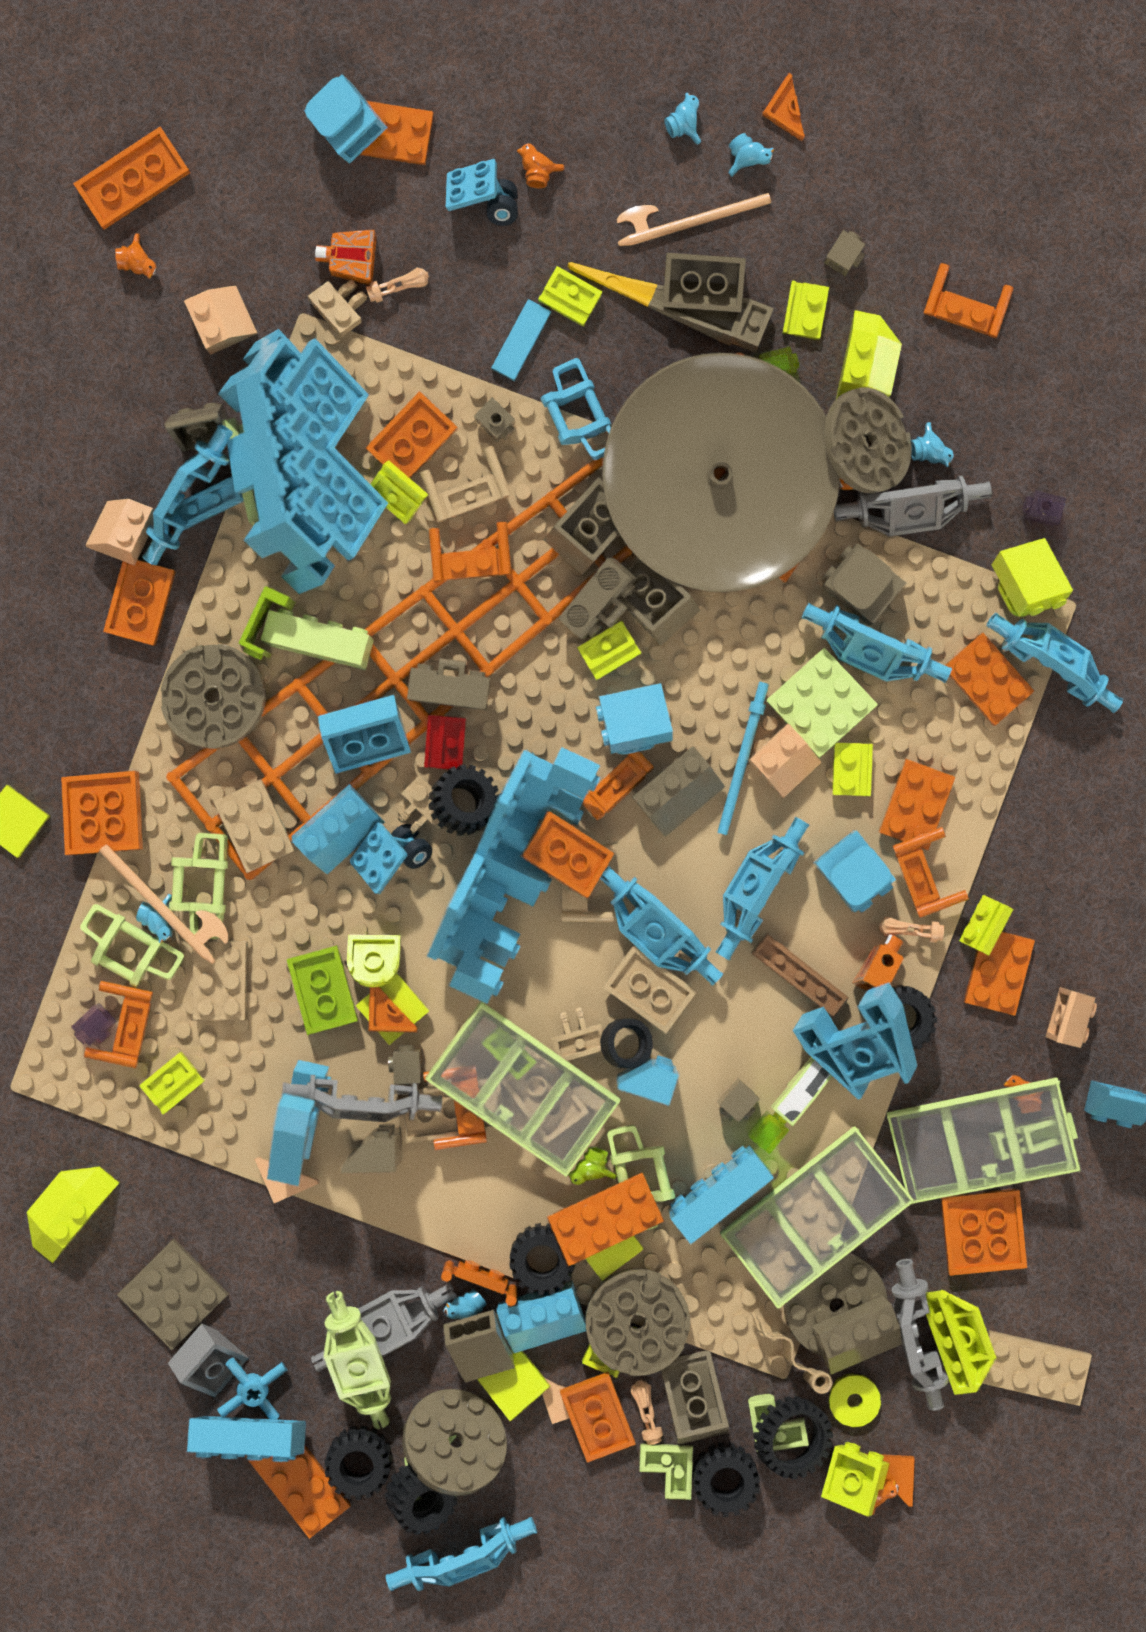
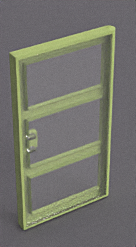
(523, 1088)
(983, 1140)
(816, 1217)

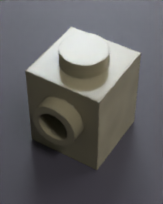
(846, 252)
(495, 420)
(406, 1065)
(738, 1102)

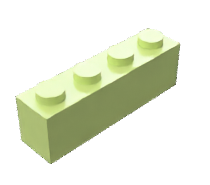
(317, 639)

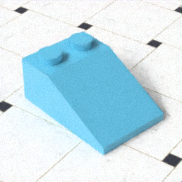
(1116, 1103)

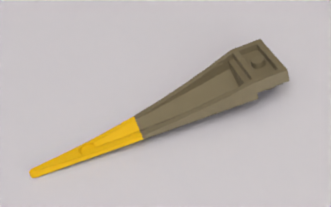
(728, 327)

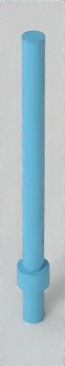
(756, 709)

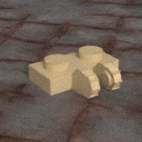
(334, 307)
(417, 794)
(578, 1042)

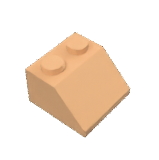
(220, 318)
(122, 530)
(785, 760)
(1071, 1017)

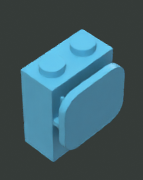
(344, 118)
(634, 719)
(855, 872)

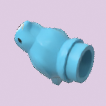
(684, 119)
(748, 153)
(931, 448)
(156, 923)
(465, 1306)

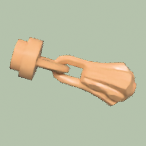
(415, 278)
(895, 927)
(642, 1394)

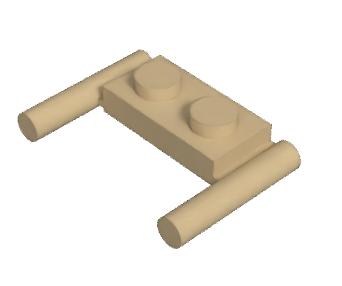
(469, 495)
(576, 907)

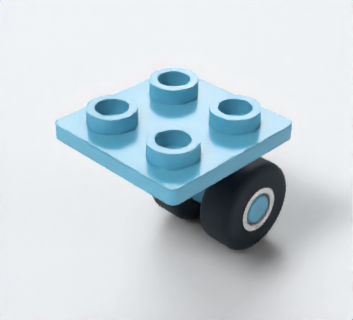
(478, 184)
(384, 852)

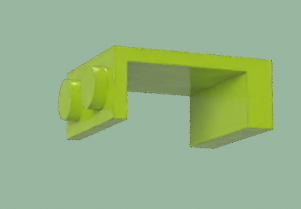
(258, 617)

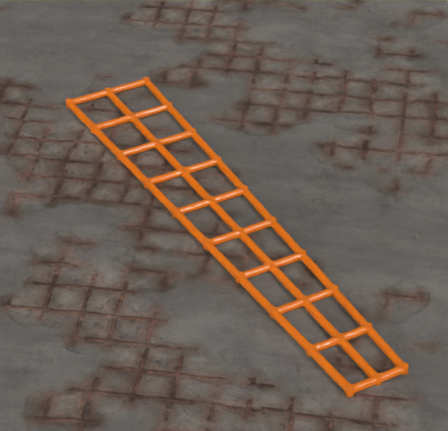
(394, 679)

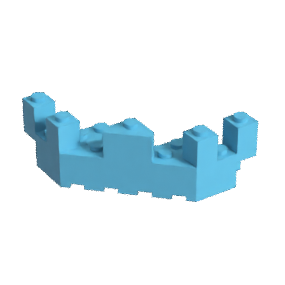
(303, 487)
(499, 870)

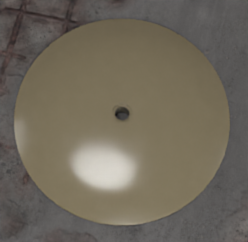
(729, 417)

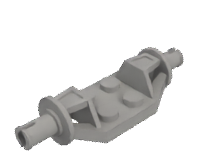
(913, 508)
(372, 1110)
(906, 1311)
(396, 1321)

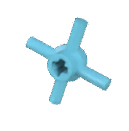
(252, 1389)

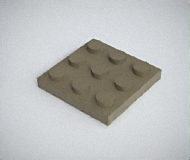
(172, 1294)

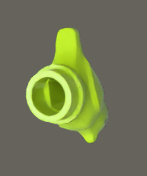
(591, 1167)

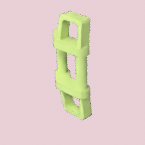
(219, 878)
(120, 924)
(655, 1152)

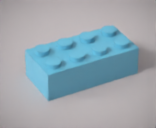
(720, 1193)
(246, 1436)

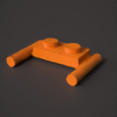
(966, 311)
(470, 563)
(617, 784)
(918, 875)
(130, 1027)
(470, 1128)
(492, 1280)

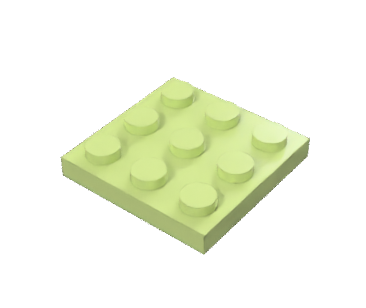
(822, 702)

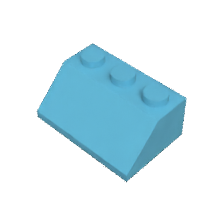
(364, 734)
(336, 829)
(651, 1080)
(541, 1318)

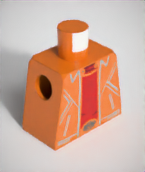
(350, 255)
(873, 971)

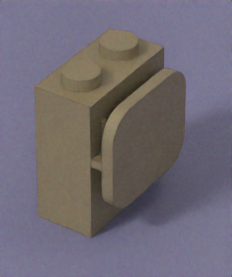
(863, 583)
(478, 1346)

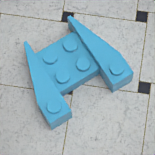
(865, 1050)
(295, 1127)

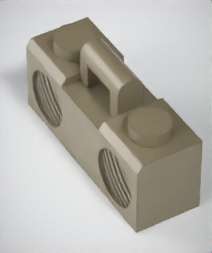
(603, 589)
(460, 691)

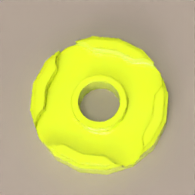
(865, 1411)

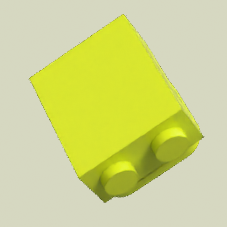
(1031, 579)

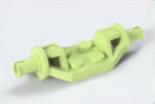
(356, 1361)

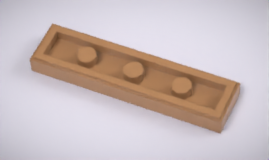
(799, 975)

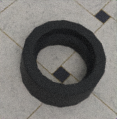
(644, 1038)

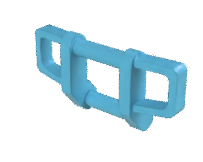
(561, 397)

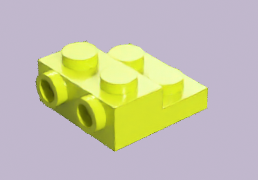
(855, 1478)

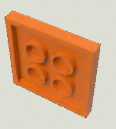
(102, 812)
(983, 1232)

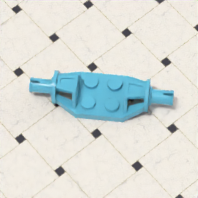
(165, 512)
(873, 650)
(1059, 653)
(755, 883)
(657, 929)
(473, 1562)

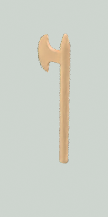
(639, 214)
(196, 940)

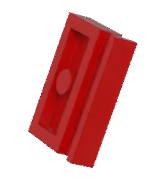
(444, 741)

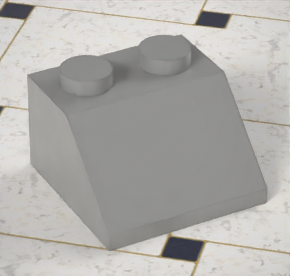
(203, 1360)

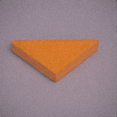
(784, 109)
(386, 1015)
(902, 1471)

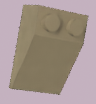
(195, 425)
(584, 529)
(658, 602)
(694, 1398)

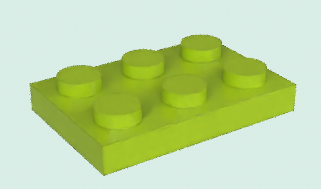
(322, 990)

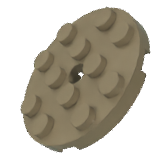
(877, 416)
(186, 692)
(848, 1280)
(641, 1349)
(440, 1464)

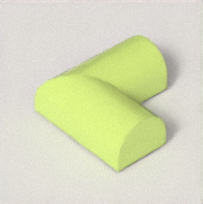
(790, 1433)
(672, 1460)

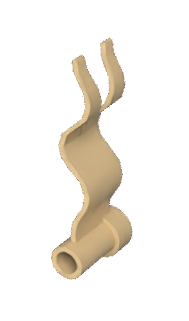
(818, 1380)

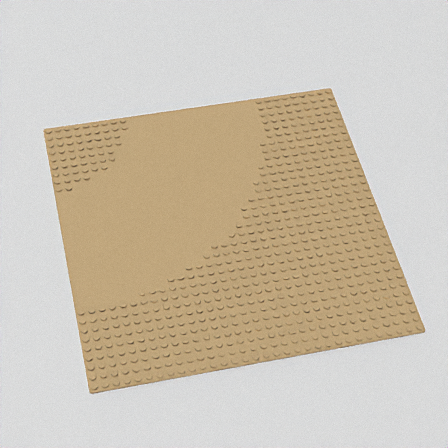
(540, 700)

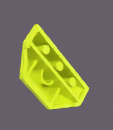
(870, 355)
(67, 1207)
(960, 1340)

